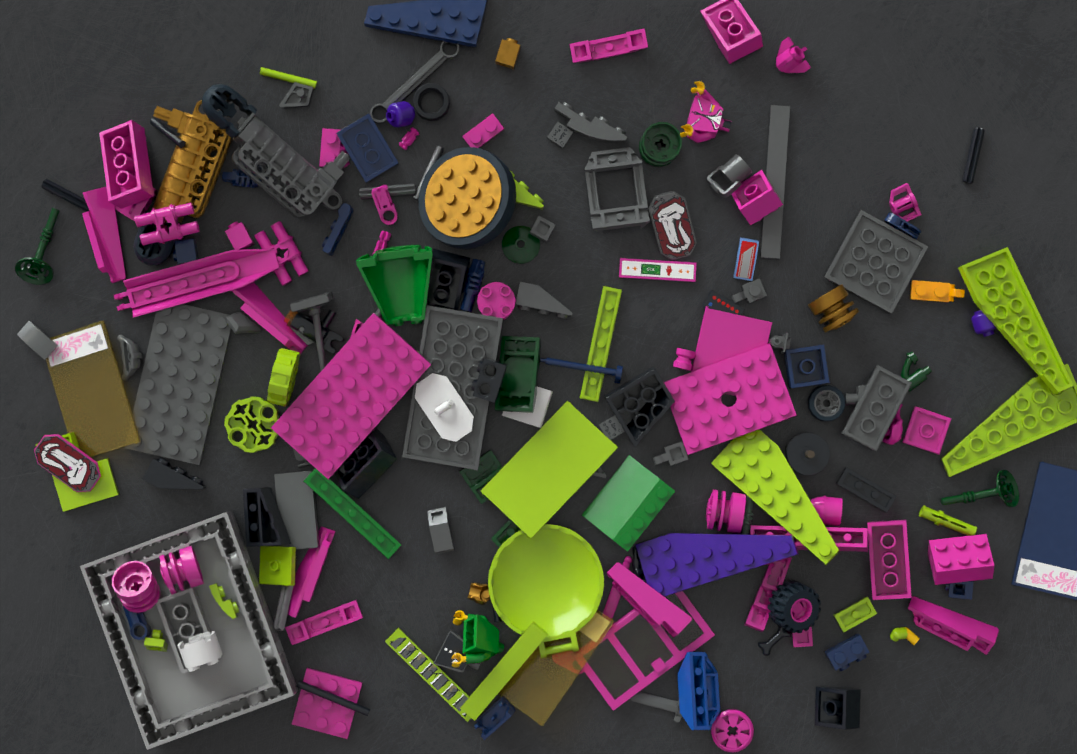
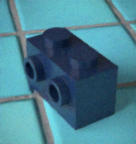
(847, 652)

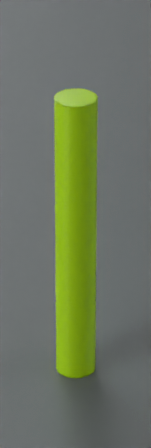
(287, 77)

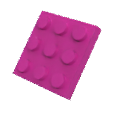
(321, 714)

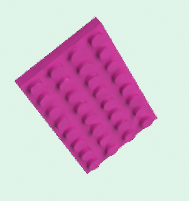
(351, 396)

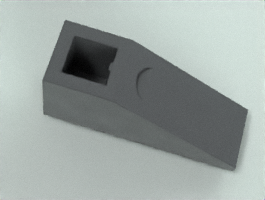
(537, 298)

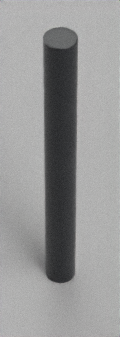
(333, 698)

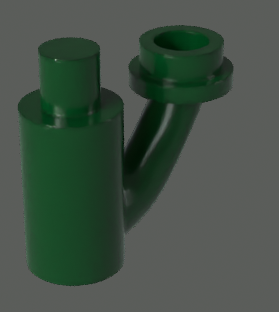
(918, 376)

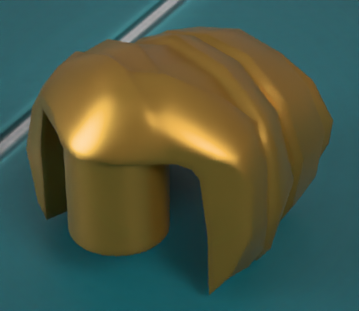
(479, 593)

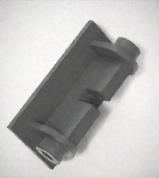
(780, 342)

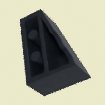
(263, 519)

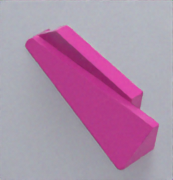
(104, 233)
(268, 316)
(309, 571)
(648, 601)
(953, 626)

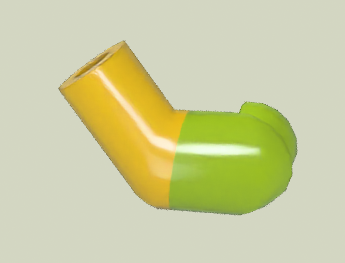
(904, 633)

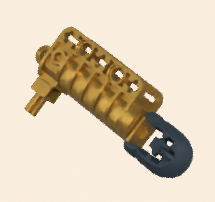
(185, 173)

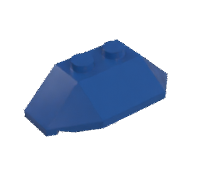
(698, 691)

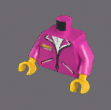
(704, 116)

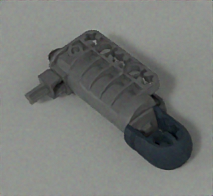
(273, 155)

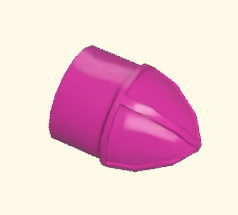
(828, 509)

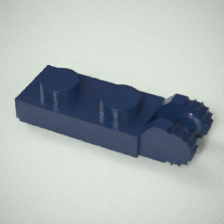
(338, 228)

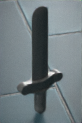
(658, 702)

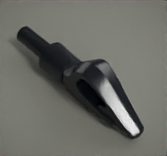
(636, 565)

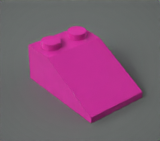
(732, 29)

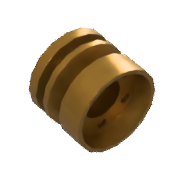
(833, 308)

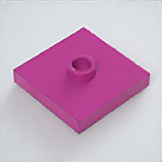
(926, 430)

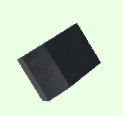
(447, 279)

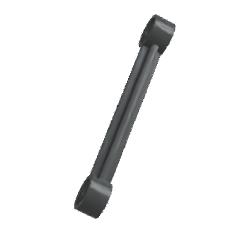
(412, 83)

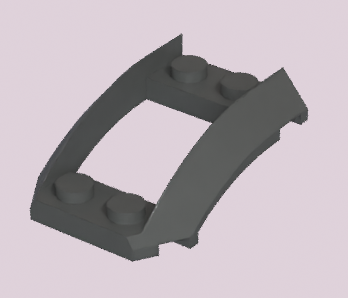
(623, 216)

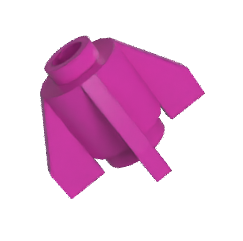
(790, 58)

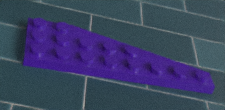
(690, 560)

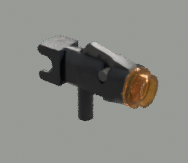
(304, 328)

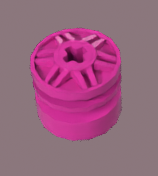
(726, 511)
(181, 570)
(136, 586)

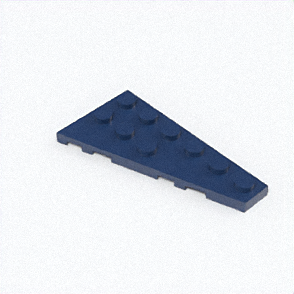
(433, 19)

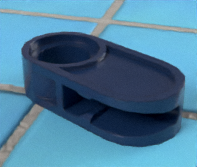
(902, 225)

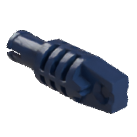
(239, 178)
(472, 284)

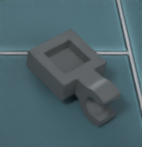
(751, 291)
(673, 454)

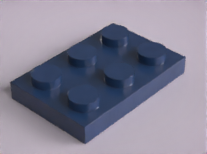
(367, 147)

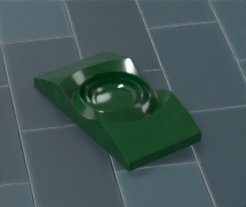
(520, 380)

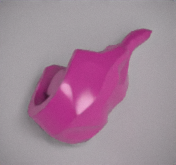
(895, 430)

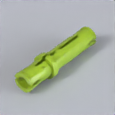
(947, 521)

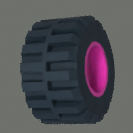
(794, 606)

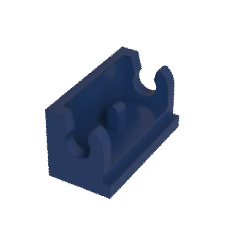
(494, 717)

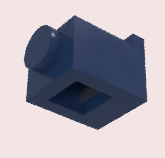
(963, 592)

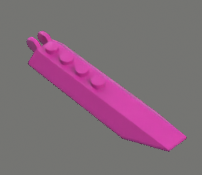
(196, 280)

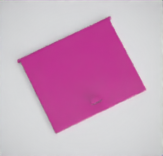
(727, 336)

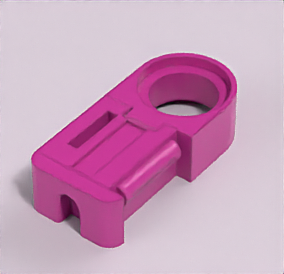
(384, 203)

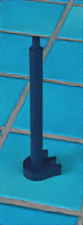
(585, 367)

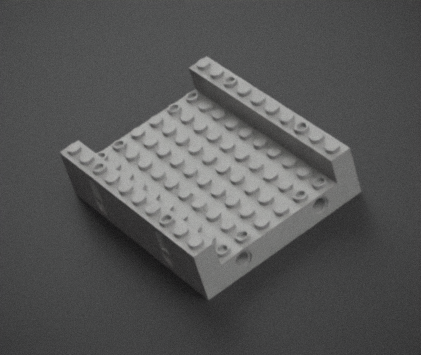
(160, 689)

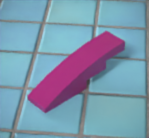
(773, 576)

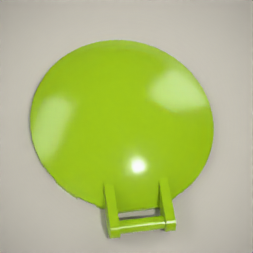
(547, 581)

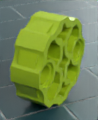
(283, 377)
(232, 425)

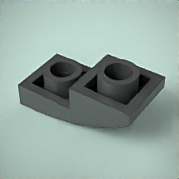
(37, 340)

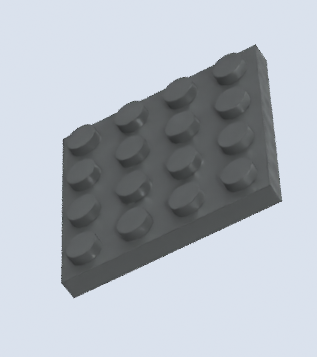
(876, 261)

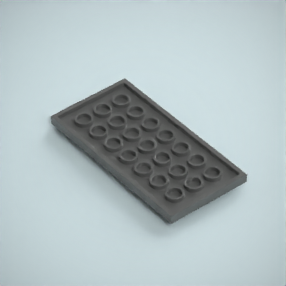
(454, 346)
(180, 382)

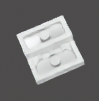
(537, 417)

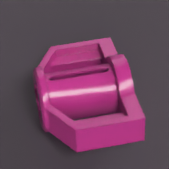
(904, 203)

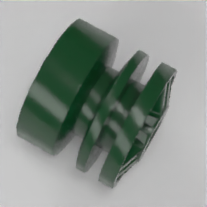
(670, 141)

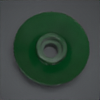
(513, 252)

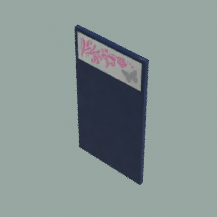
(1050, 534)

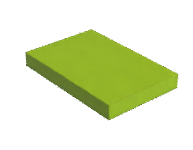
(102, 490)

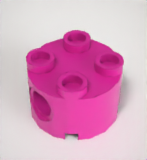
(496, 300)

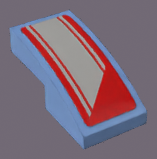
(746, 259)

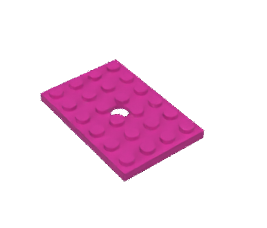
(759, 402)

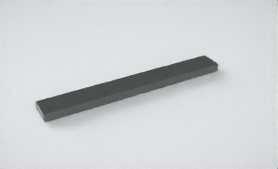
(776, 175)

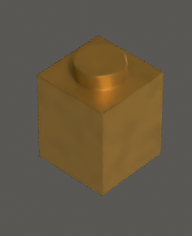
(508, 53)

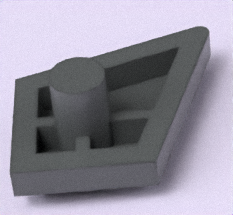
(297, 96)
(241, 323)

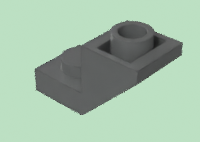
(440, 530)

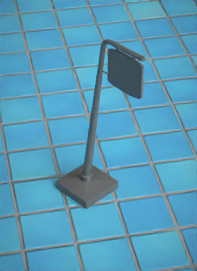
(313, 305)

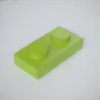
(855, 614)

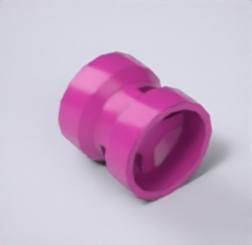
(683, 360)

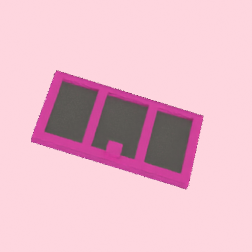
(638, 654)

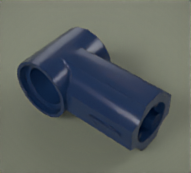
(136, 620)

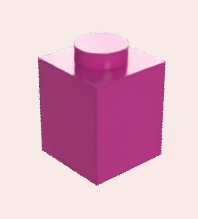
(239, 236)

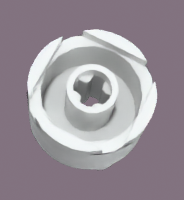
(200, 650)

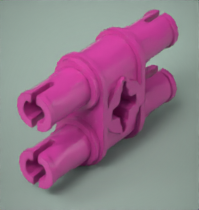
(162, 232)
(291, 255)

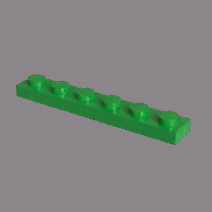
(352, 513)

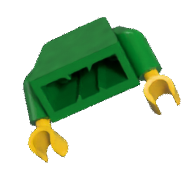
(479, 639)

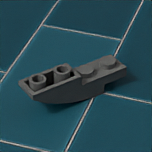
(597, 129)

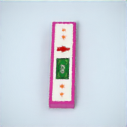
(657, 270)

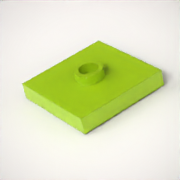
(277, 565)

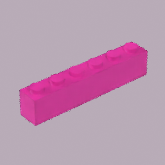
(845, 538)

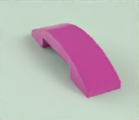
(609, 46)
(324, 622)

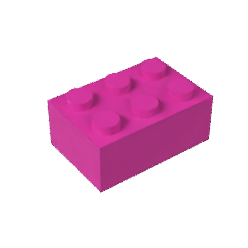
(960, 559)

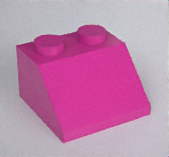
(756, 198)

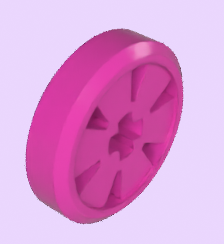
(732, 742)

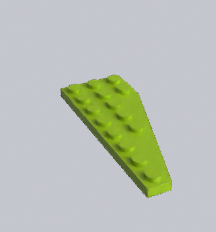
(1006, 302)
(1020, 420)
(766, 477)

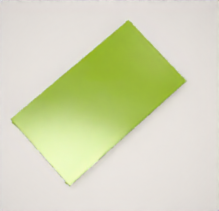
(549, 469)

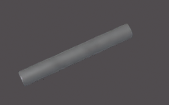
(436, 155)

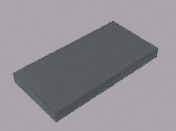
(876, 408)
(297, 509)

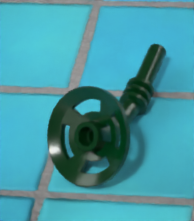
(37, 262)
(1009, 486)

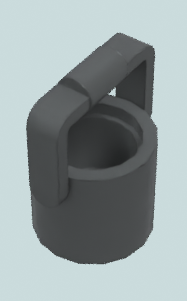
(733, 171)

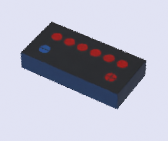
(718, 302)

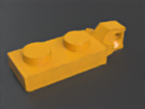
(934, 291)

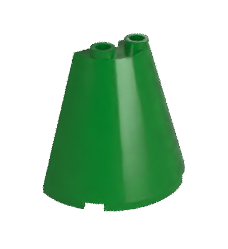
(398, 281)

